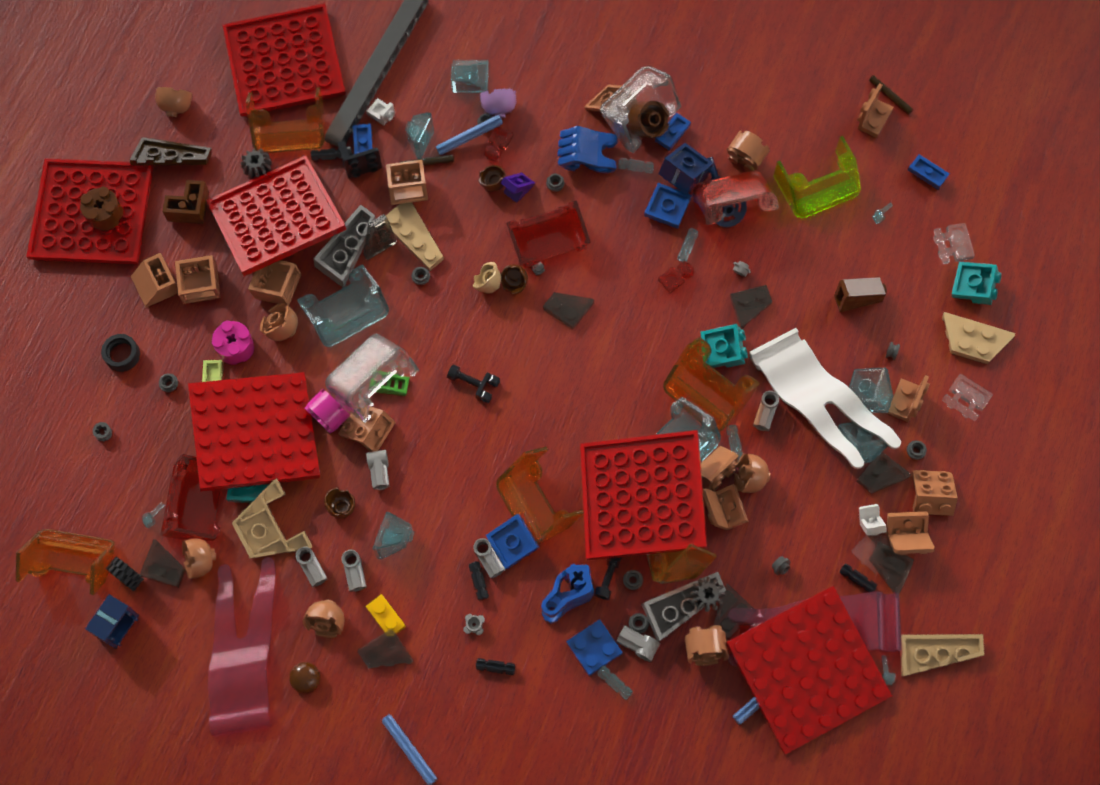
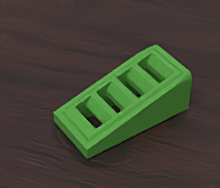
(389, 390)

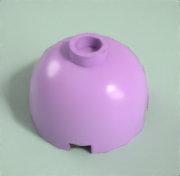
(498, 102)

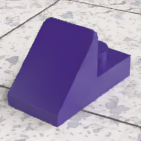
(517, 186)

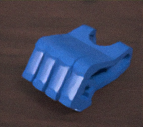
(585, 147)
(568, 600)

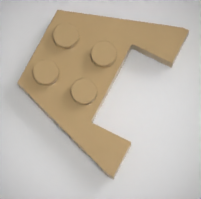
(260, 530)

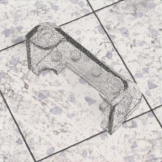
(644, 85)

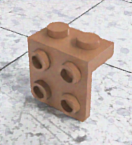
(934, 492)
(725, 507)
(909, 532)

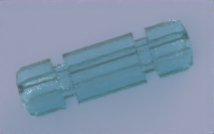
(636, 165)
(687, 245)
(734, 440)
(617, 684)

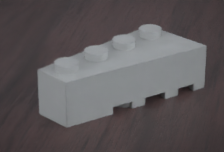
(344, 249)
(674, 608)

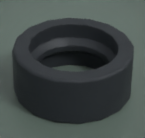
(115, 340)

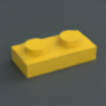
(385, 615)

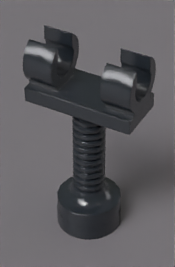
(455, 373)
(603, 591)

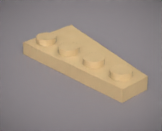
(414, 235)
(934, 651)

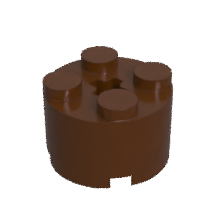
(648, 119)
(101, 209)

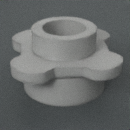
(741, 268)
(470, 619)

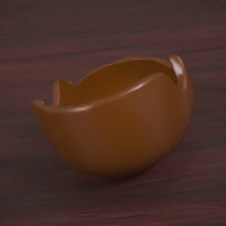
(491, 178)
(514, 278)
(339, 503)
(304, 677)

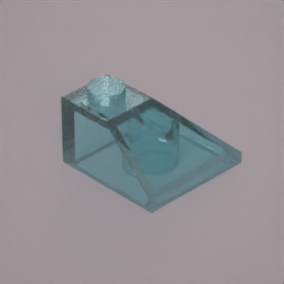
(469, 75)
(420, 132)
(873, 388)
(866, 443)
(392, 536)

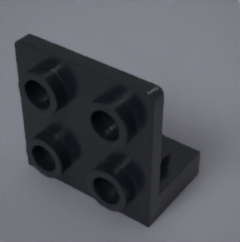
(359, 163)

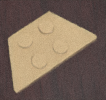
(974, 339)

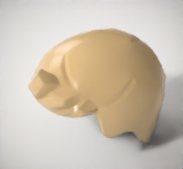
(488, 279)

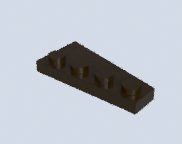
(163, 152)

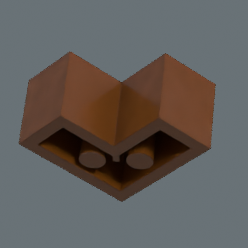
(190, 207)

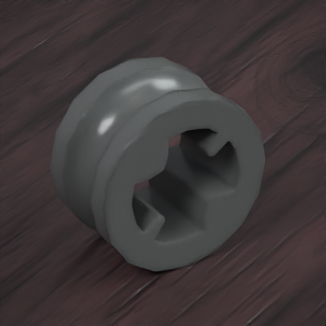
(892, 351)
(105, 426)

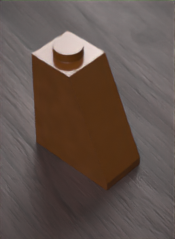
(859, 293)

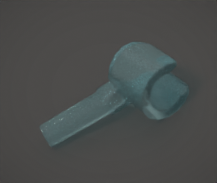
(878, 216)
(148, 519)
(888, 677)

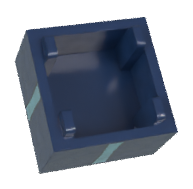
(685, 168)
(112, 621)

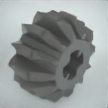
(249, 163)
(700, 594)

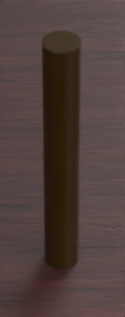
(889, 93)
(435, 160)

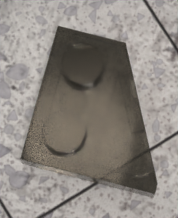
(378, 237)
(750, 303)
(568, 308)
(882, 474)
(162, 566)
(891, 566)
(731, 600)
(385, 651)

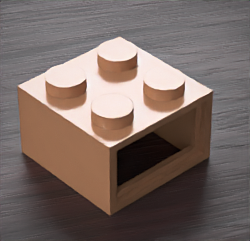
(407, 186)
(197, 279)
(275, 282)

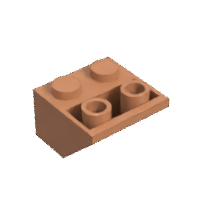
(154, 280)
(717, 467)

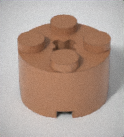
(747, 150)
(706, 645)

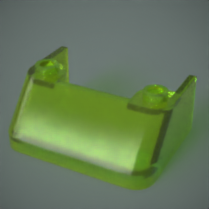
(822, 193)

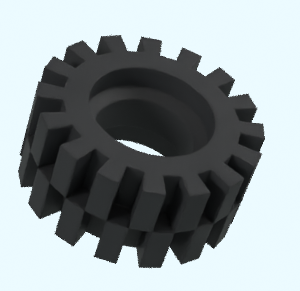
(124, 573)

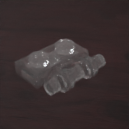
(959, 241)
(969, 392)

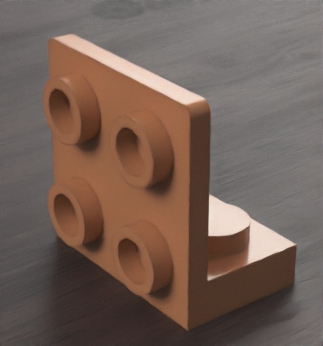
(874, 113)
(908, 399)
(371, 433)

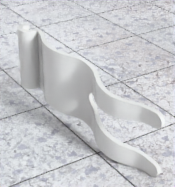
(809, 387)

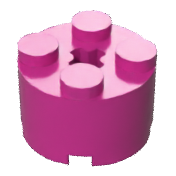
(233, 342)
(327, 411)

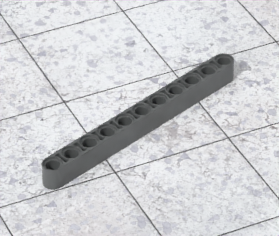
(375, 71)

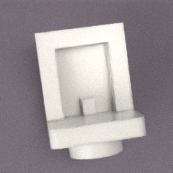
(381, 111)
(871, 520)

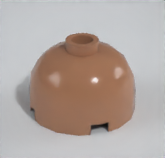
(173, 101)
(280, 323)
(752, 473)
(197, 557)
(324, 618)

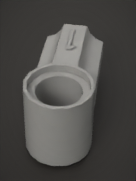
(766, 412)
(378, 465)
(489, 559)
(311, 567)
(354, 572)
(643, 646)

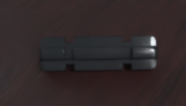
(325, 154)
(858, 578)
(478, 581)
(495, 666)

